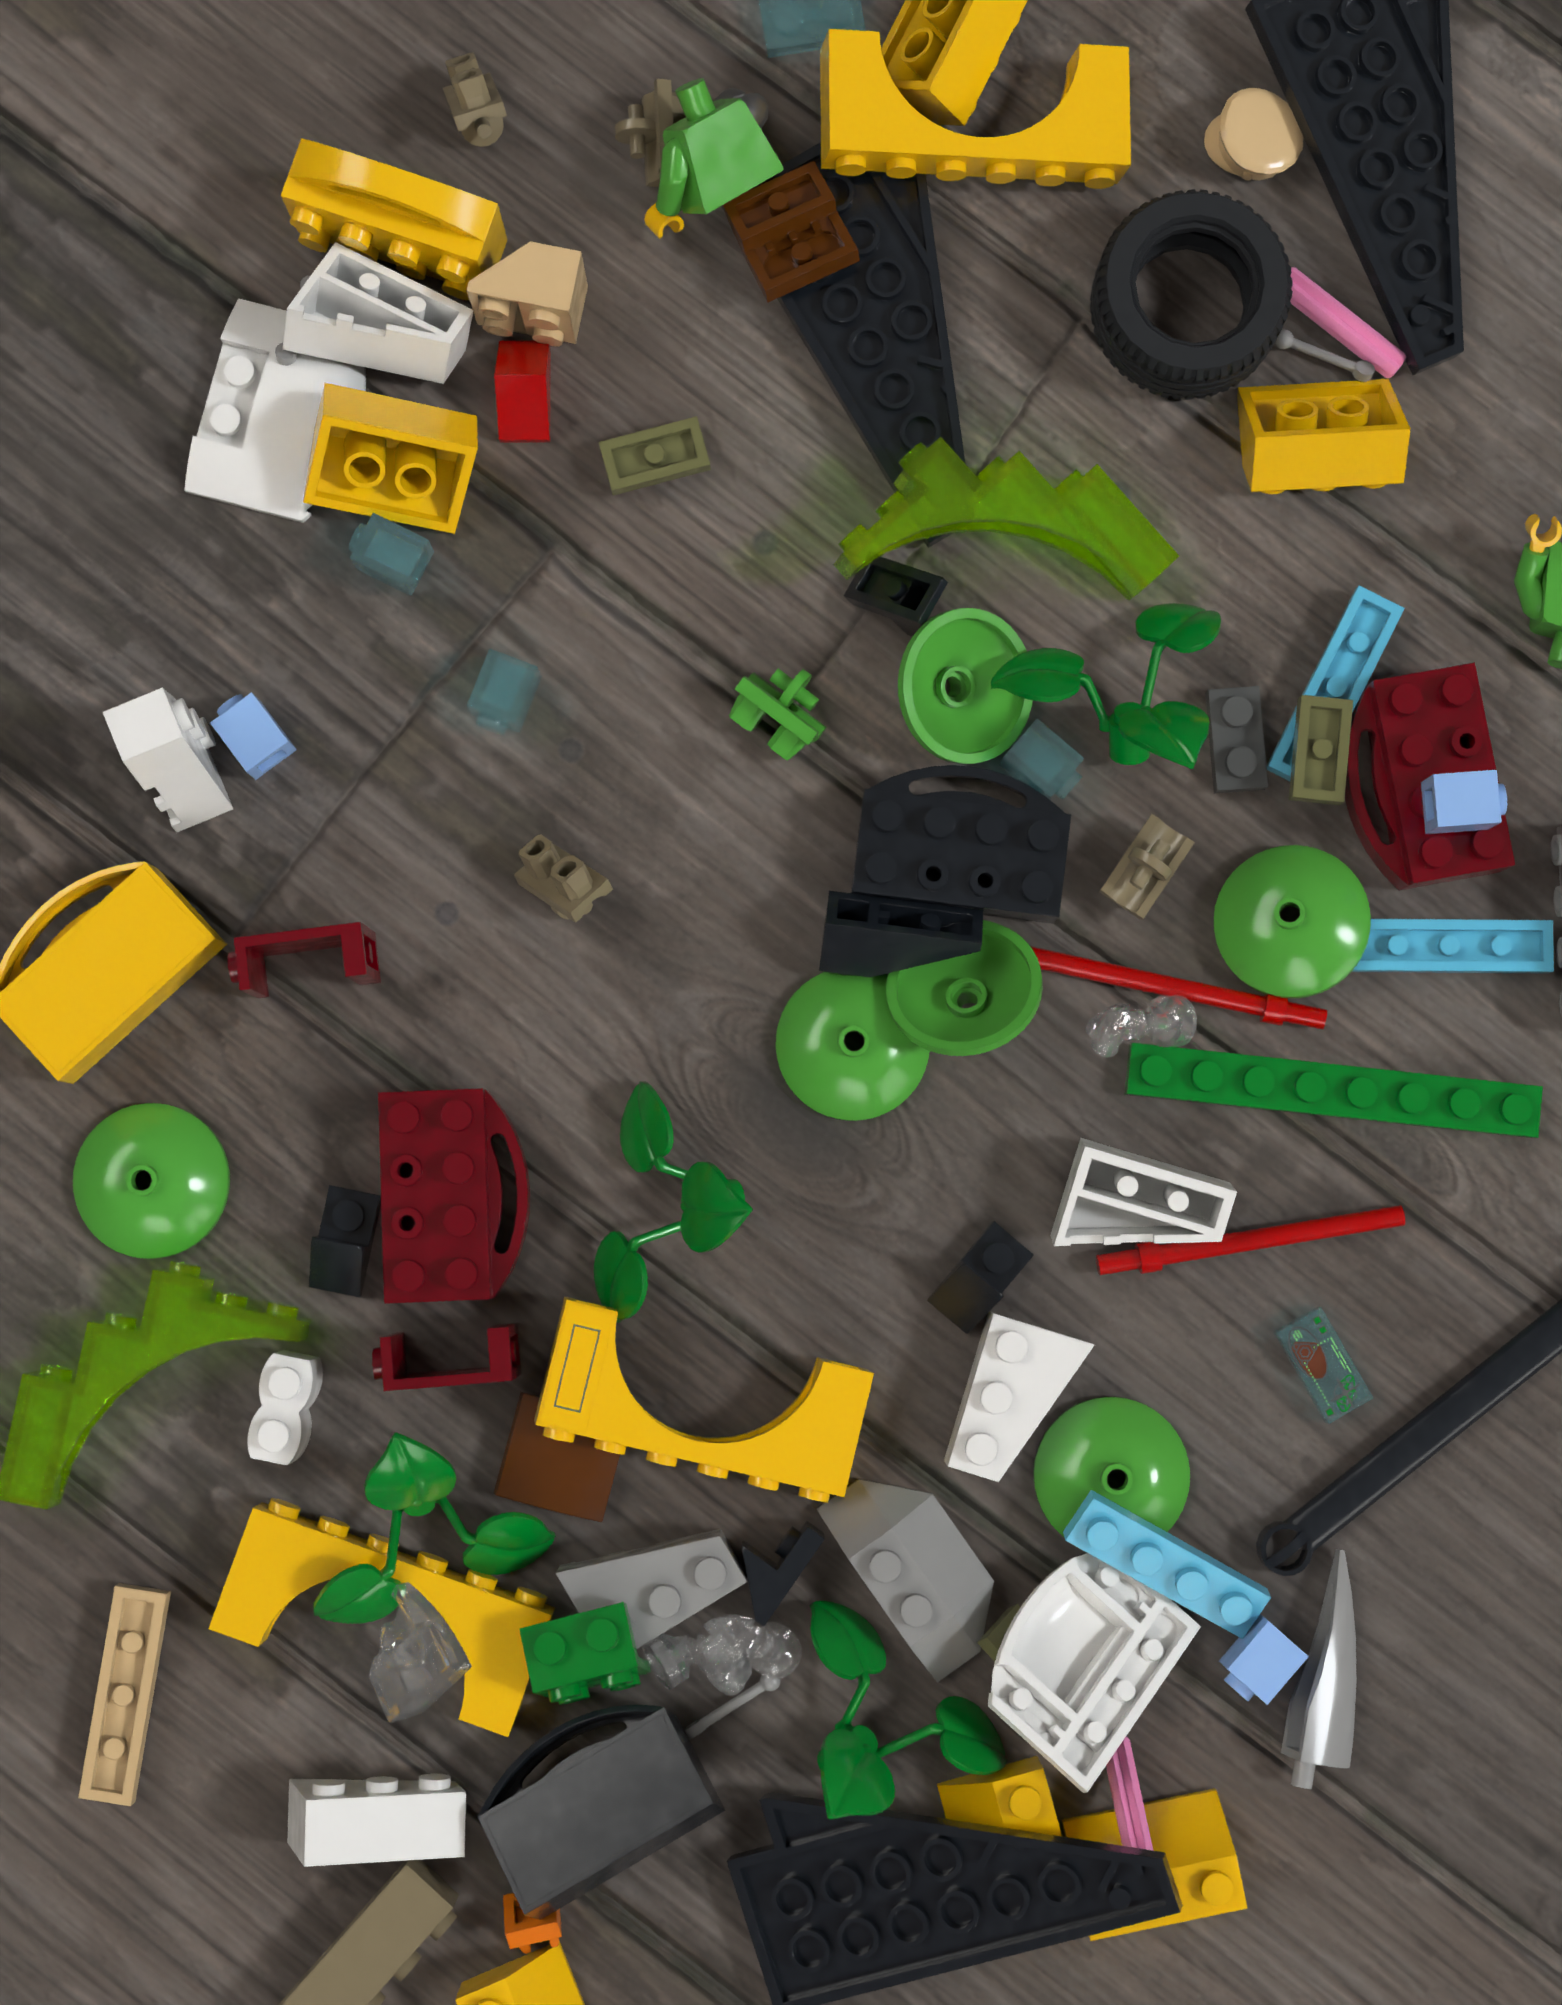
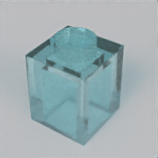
(390, 553)
(503, 692)
(1043, 761)

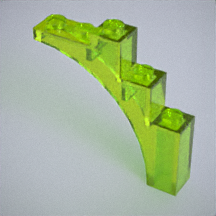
(1080, 516)
(60, 1411)

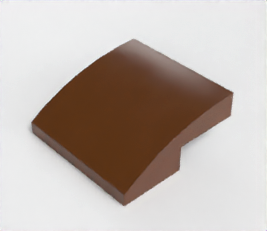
(791, 231)
(554, 1472)

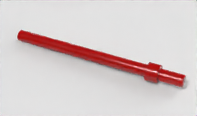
(1269, 1007)
(1151, 1257)

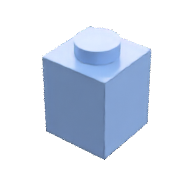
(252, 734)
(1463, 801)
(1261, 1661)

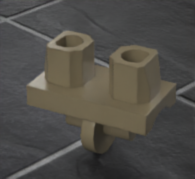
(474, 101)
(646, 125)
(1146, 867)
(560, 879)

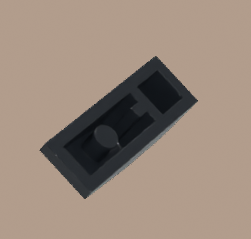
(889, 935)

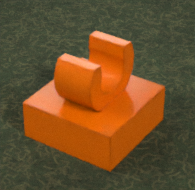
(524, 1930)

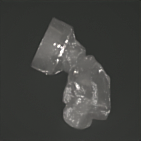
(1167, 1022)
(769, 1648)
(672, 1657)

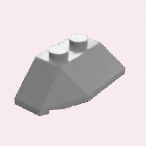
(914, 1569)

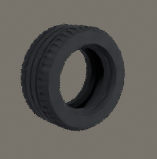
(1208, 226)

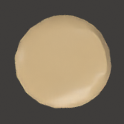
(1254, 135)

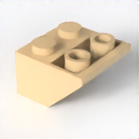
(532, 293)

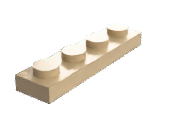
(124, 1694)

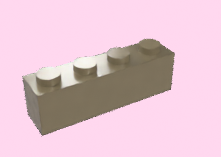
(380, 1940)

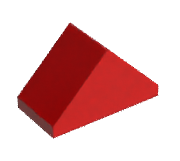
(523, 391)

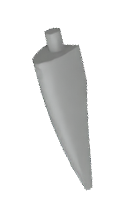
(1323, 1703)

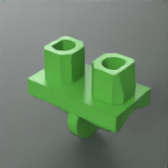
(760, 697)

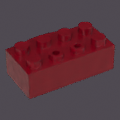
(1416, 730)
(446, 1195)

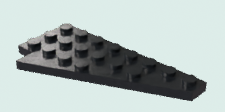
(1380, 125)
(882, 319)
(920, 1895)

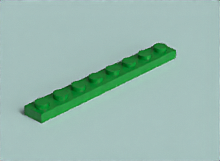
(1333, 1090)

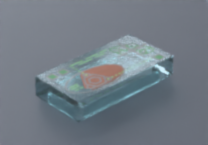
(1323, 1365)

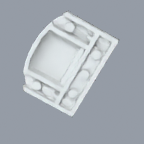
(261, 417)
(1085, 1663)

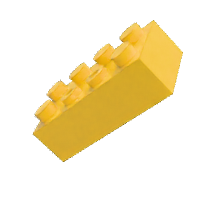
(392, 216)
(102, 967)

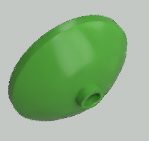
(972, 719)
(1299, 955)
(999, 979)
(828, 1074)
(186, 1185)
(1109, 1436)

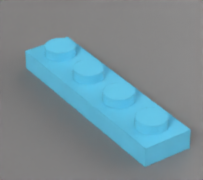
(1345, 662)
(1459, 946)
(1166, 1564)

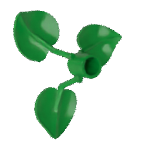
(1168, 729)
(709, 1202)
(412, 1480)
(849, 1759)

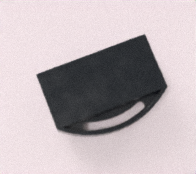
(963, 846)
(596, 1806)

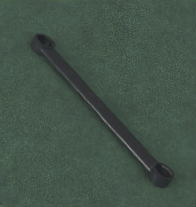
(1415, 1442)

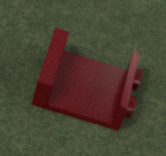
(357, 941)
(504, 1361)

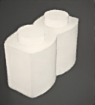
(284, 1420)

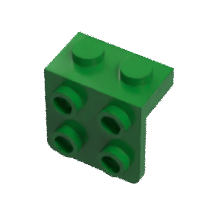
(583, 1653)

